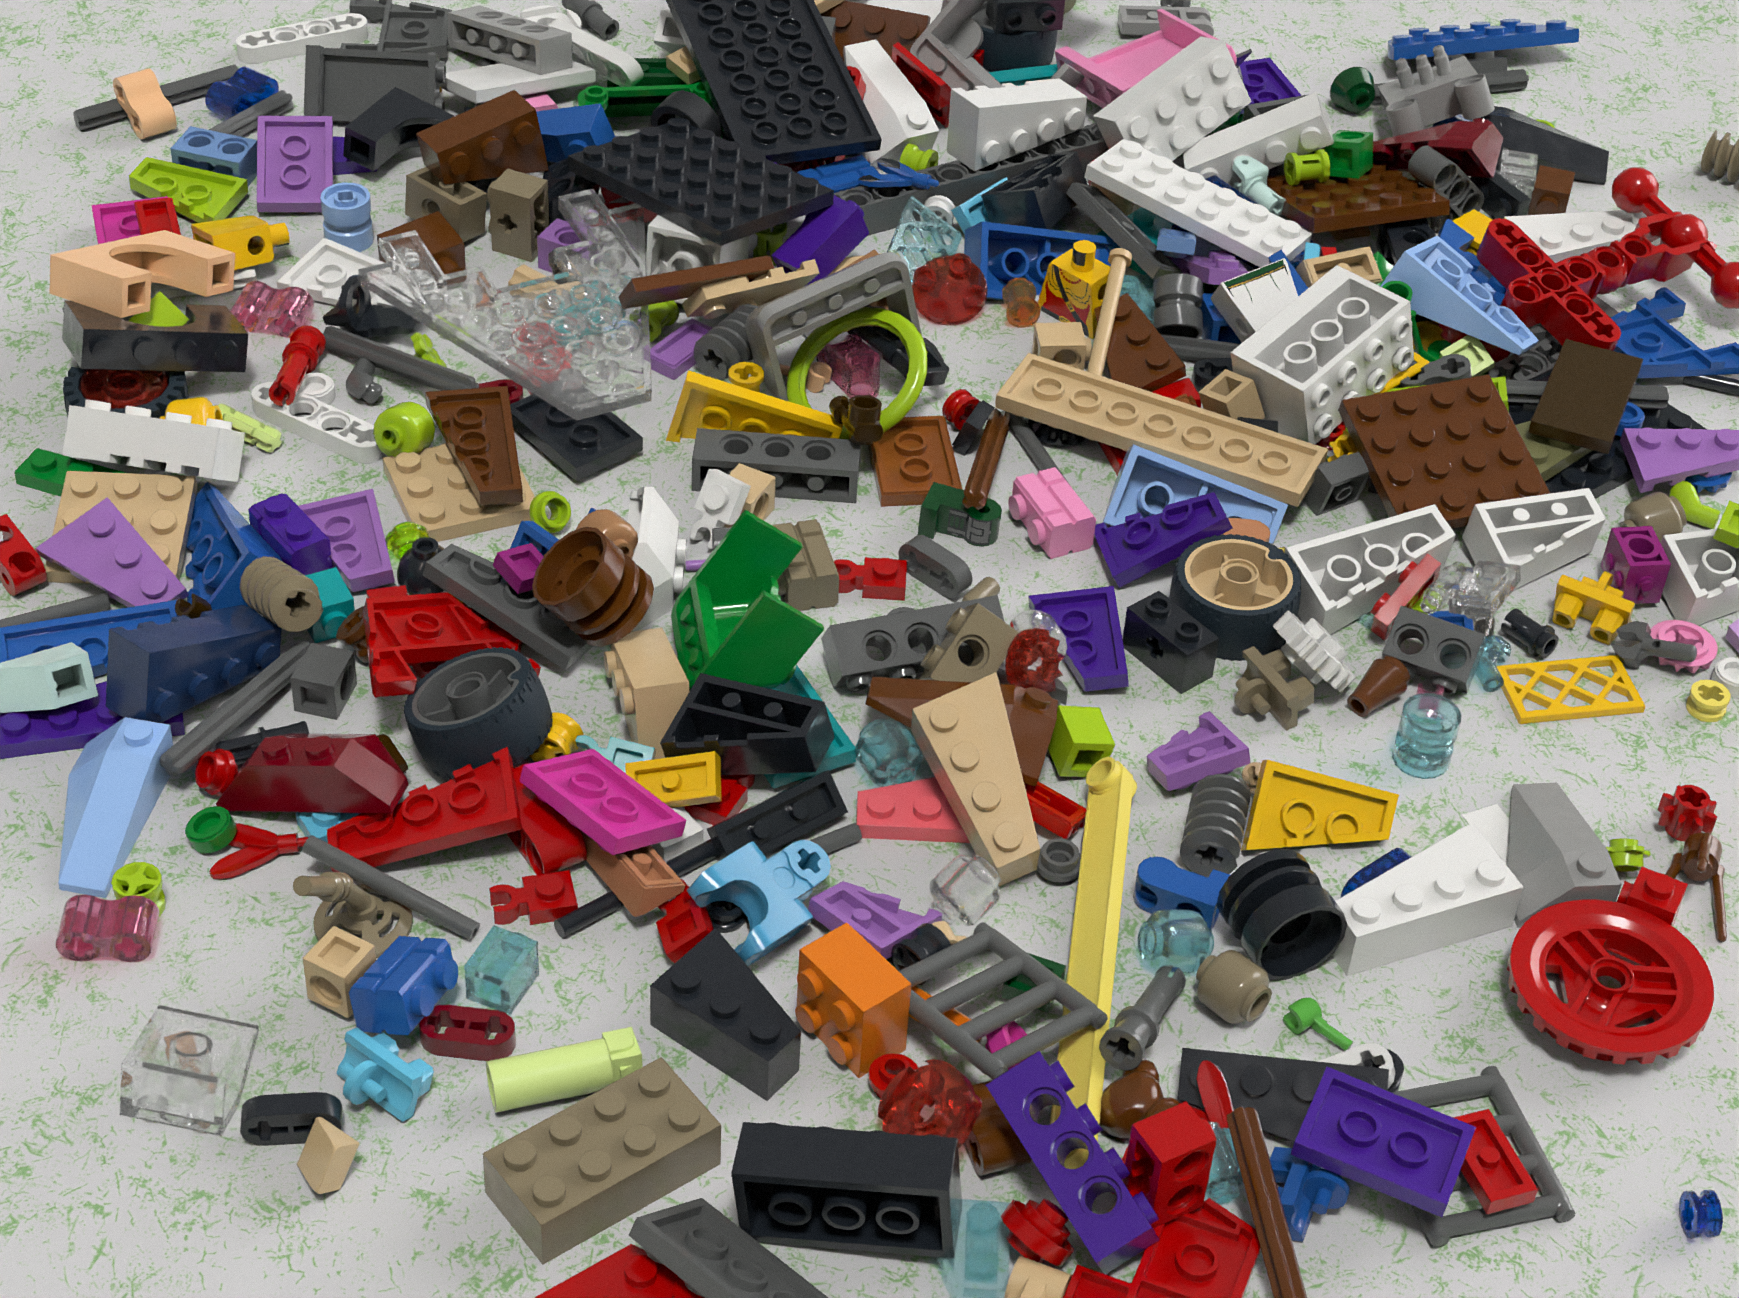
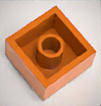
(852, 999)

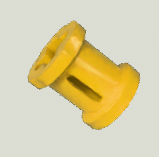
(739, 373)

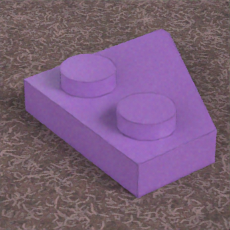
(1195, 755)
(869, 913)

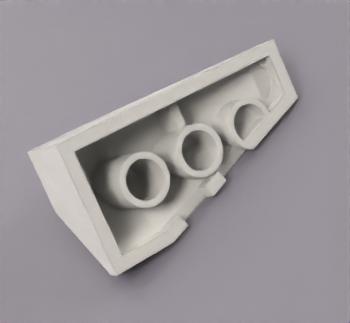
(891, 102)

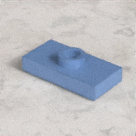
(1176, 242)

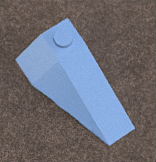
(1453, 298)
(110, 802)

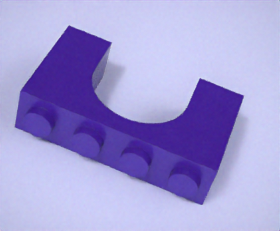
(824, 236)

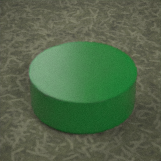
(210, 829)

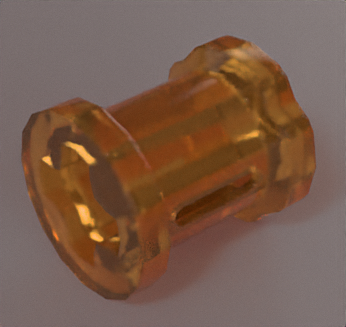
(1021, 308)

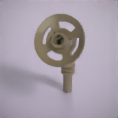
(361, 911)

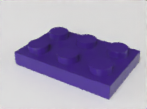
(1383, 1141)

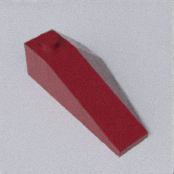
(1468, 144)

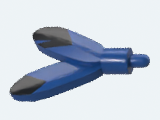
(897, 176)

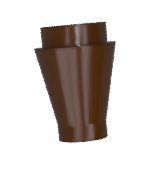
(1380, 684)

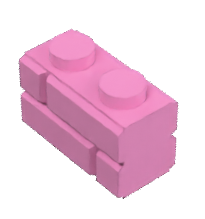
(1052, 513)

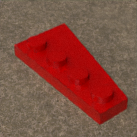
(455, 813)

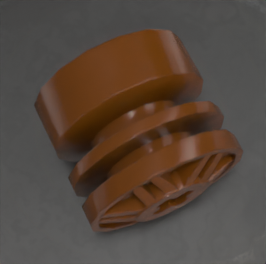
(593, 587)

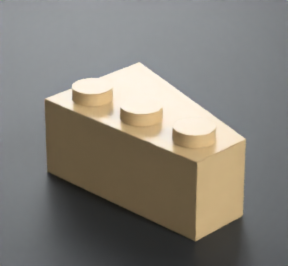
(647, 683)

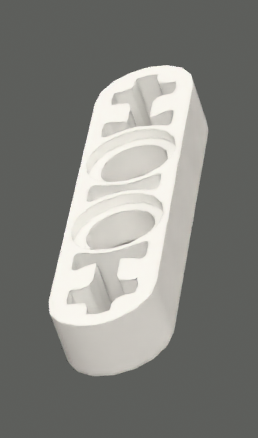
(293, 38)
(604, 58)
(353, 441)

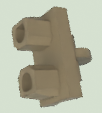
(1266, 691)

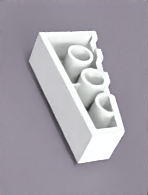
(1428, 903)

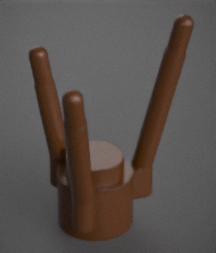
(1700, 862)

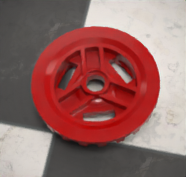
(1650, 959)

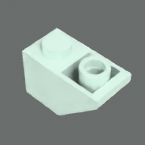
(46, 679)

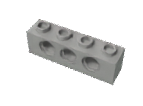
(510, 39)

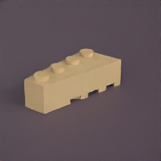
(979, 771)

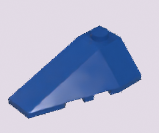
(573, 129)
(1022, 252)

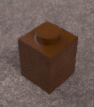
(1551, 191)

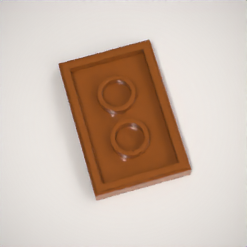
(912, 459)

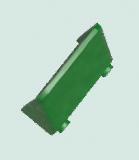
(635, 99)

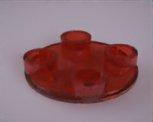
(949, 289)

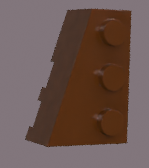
(485, 142)

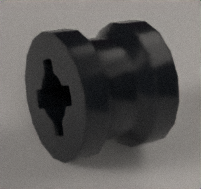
(923, 943)

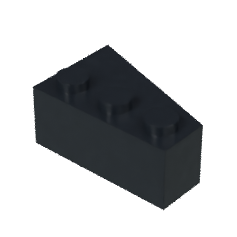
(1036, 194)
(750, 728)
(726, 1017)

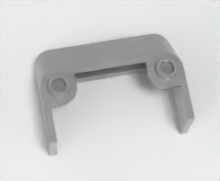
(953, 39)
(824, 302)

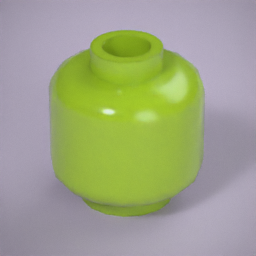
(404, 429)

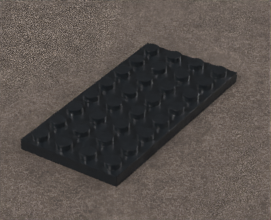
(776, 78)

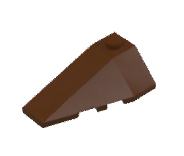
(1029, 712)

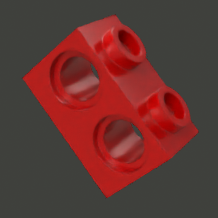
(1171, 1161)

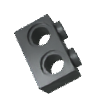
(1439, 640)

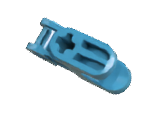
(766, 891)

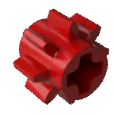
(1687, 812)

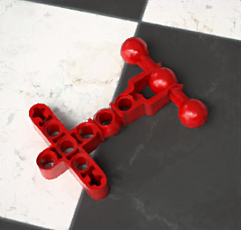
(1564, 291)

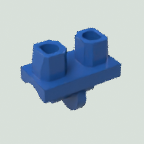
(1305, 1190)

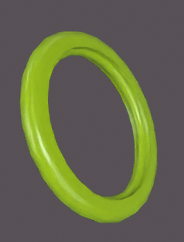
(863, 317)

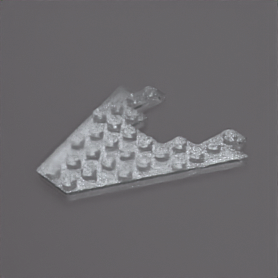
(548, 334)

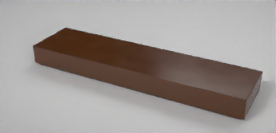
(684, 283)

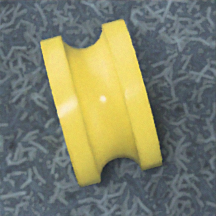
(1708, 700)

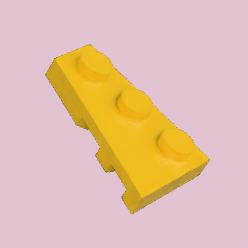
(1314, 809)

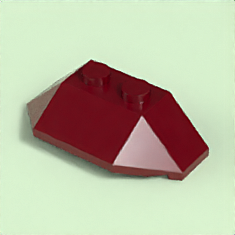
(317, 776)

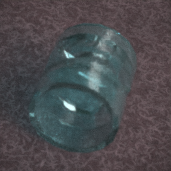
(1426, 735)

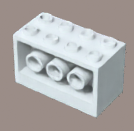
(1325, 348)

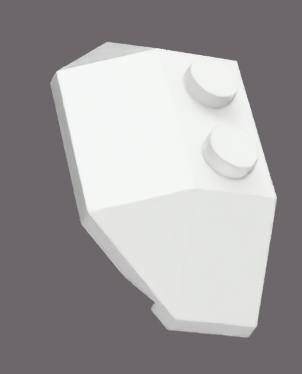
(657, 549)

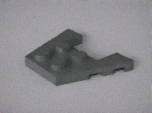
(404, 28)

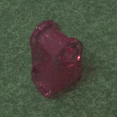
(853, 366)

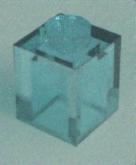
(501, 970)

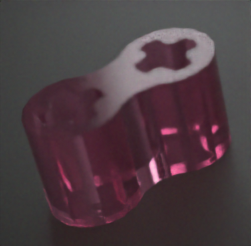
(272, 308)
(107, 928)

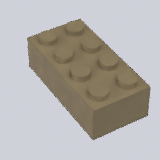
(602, 1159)

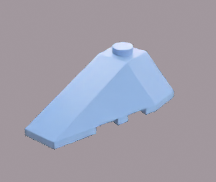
(1153, 481)

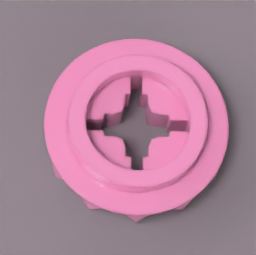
(1686, 633)

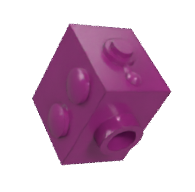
(1637, 563)

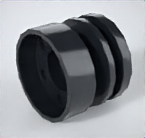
(1281, 914)

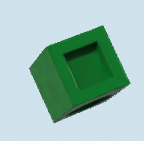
(1350, 153)

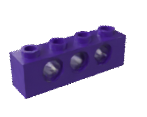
(1108, 1236)

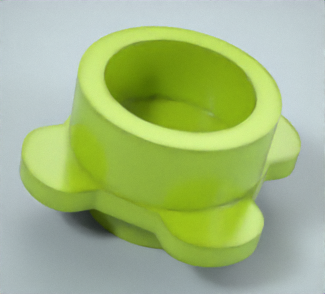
(1627, 854)

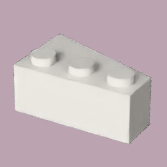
(1535, 531)

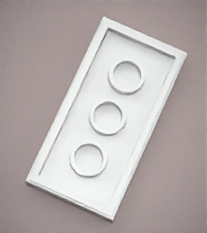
(494, 80)

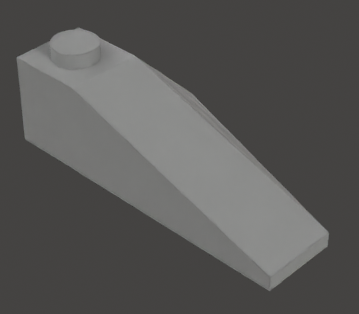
(1555, 851)

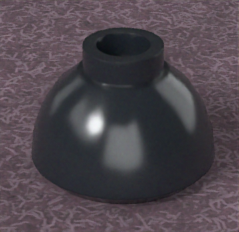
(413, 564)

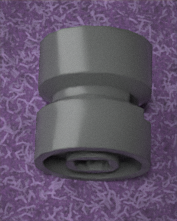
(1178, 305)

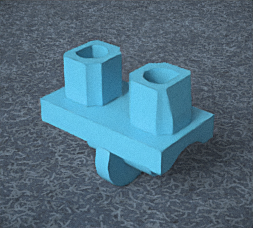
(378, 1073)

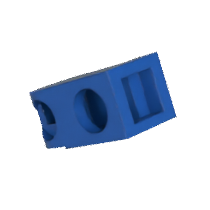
(1166, 886)

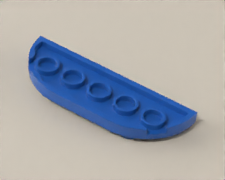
(1480, 38)

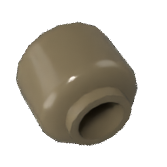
(1656, 510)
(1233, 987)

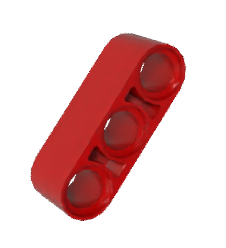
(546, 836)

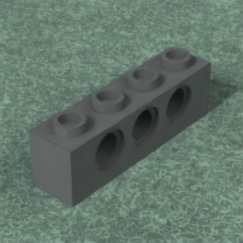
(802, 464)
(846, 643)

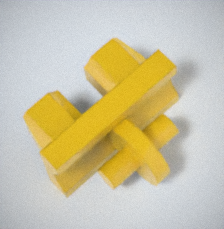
(1594, 602)

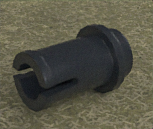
(1538, 638)

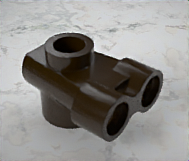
(859, 416)

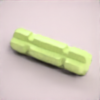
(255, 432)

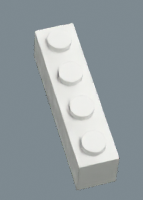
(1294, 127)

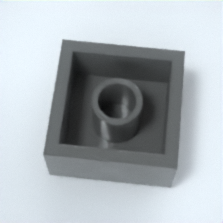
(1337, 483)

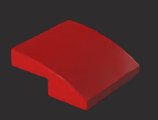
(928, 85)

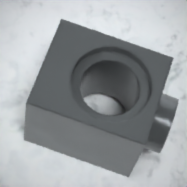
(323, 681)

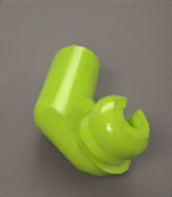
(1694, 510)

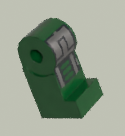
(945, 513)

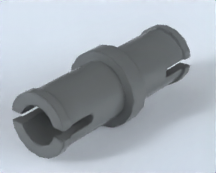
(593, 16)

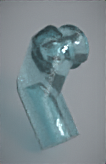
(1487, 670)

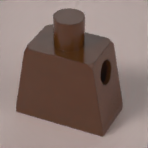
(438, 237)

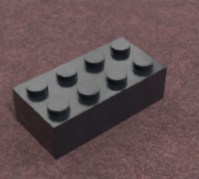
(848, 1189)

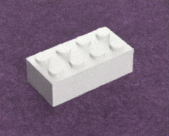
(1177, 101)

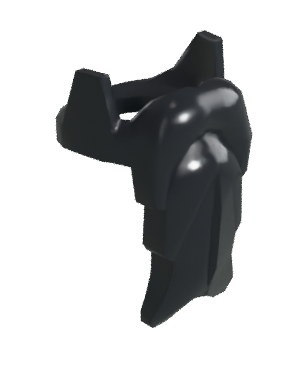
(363, 317)

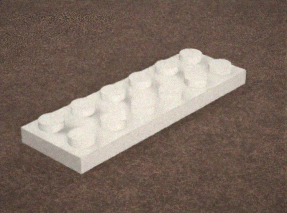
(1196, 204)

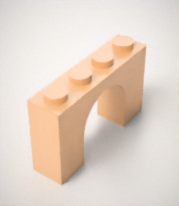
(120, 272)

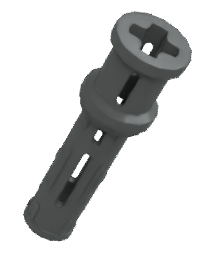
(1138, 1025)

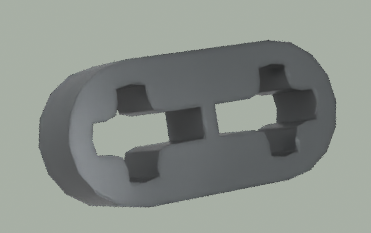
(935, 566)

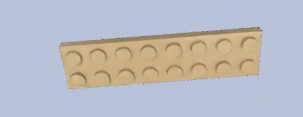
(1188, 434)

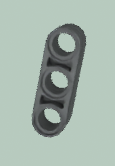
(1447, 179)

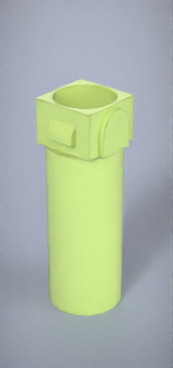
(562, 1070)

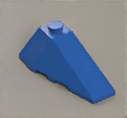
(220, 549)

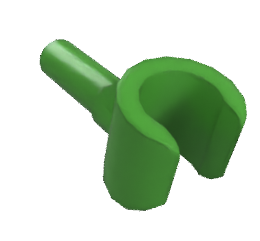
(1307, 1014)

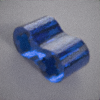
(239, 92)

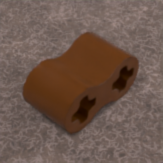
(993, 1141)

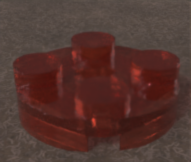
(937, 1084)

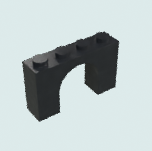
(392, 127)
(207, 343)

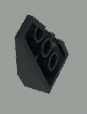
(1553, 146)

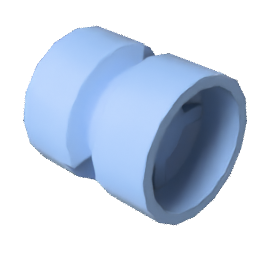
(347, 215)

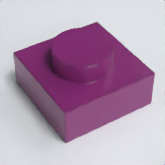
(518, 566)

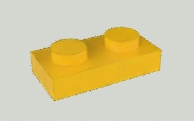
(680, 779)

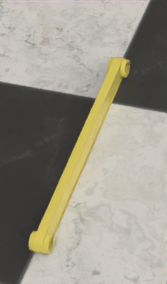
(1096, 931)

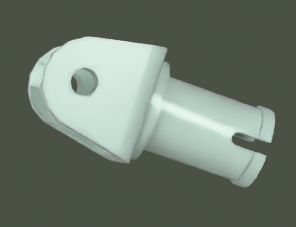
(1254, 184)

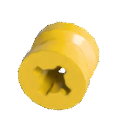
(560, 739)

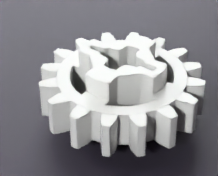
(1314, 651)

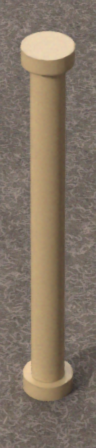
(1119, 260)

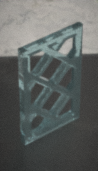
(931, 223)

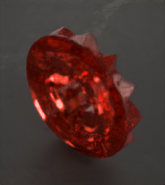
(1025, 651)

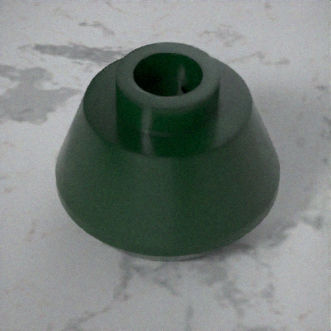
(1353, 89)

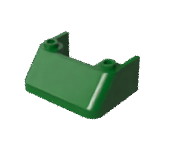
(731, 611)

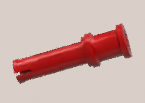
(298, 360)

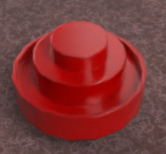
(1038, 1231)

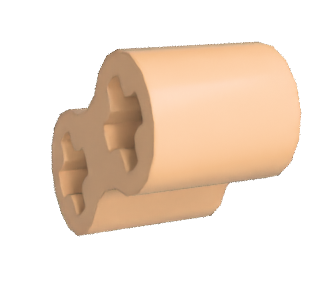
(144, 103)

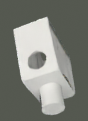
(1255, 297)

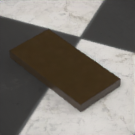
(1586, 396)

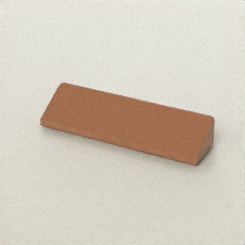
(636, 876)

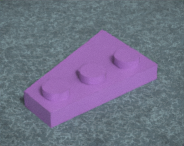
(1211, 269)
(1678, 453)
(113, 557)

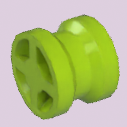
(918, 159)
(139, 880)

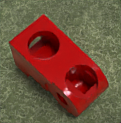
(19, 562)

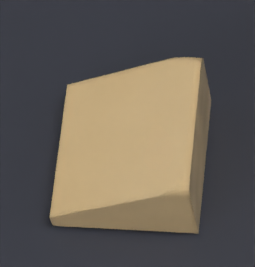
(326, 1156)

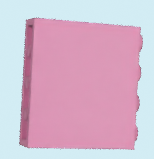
(1122, 67)

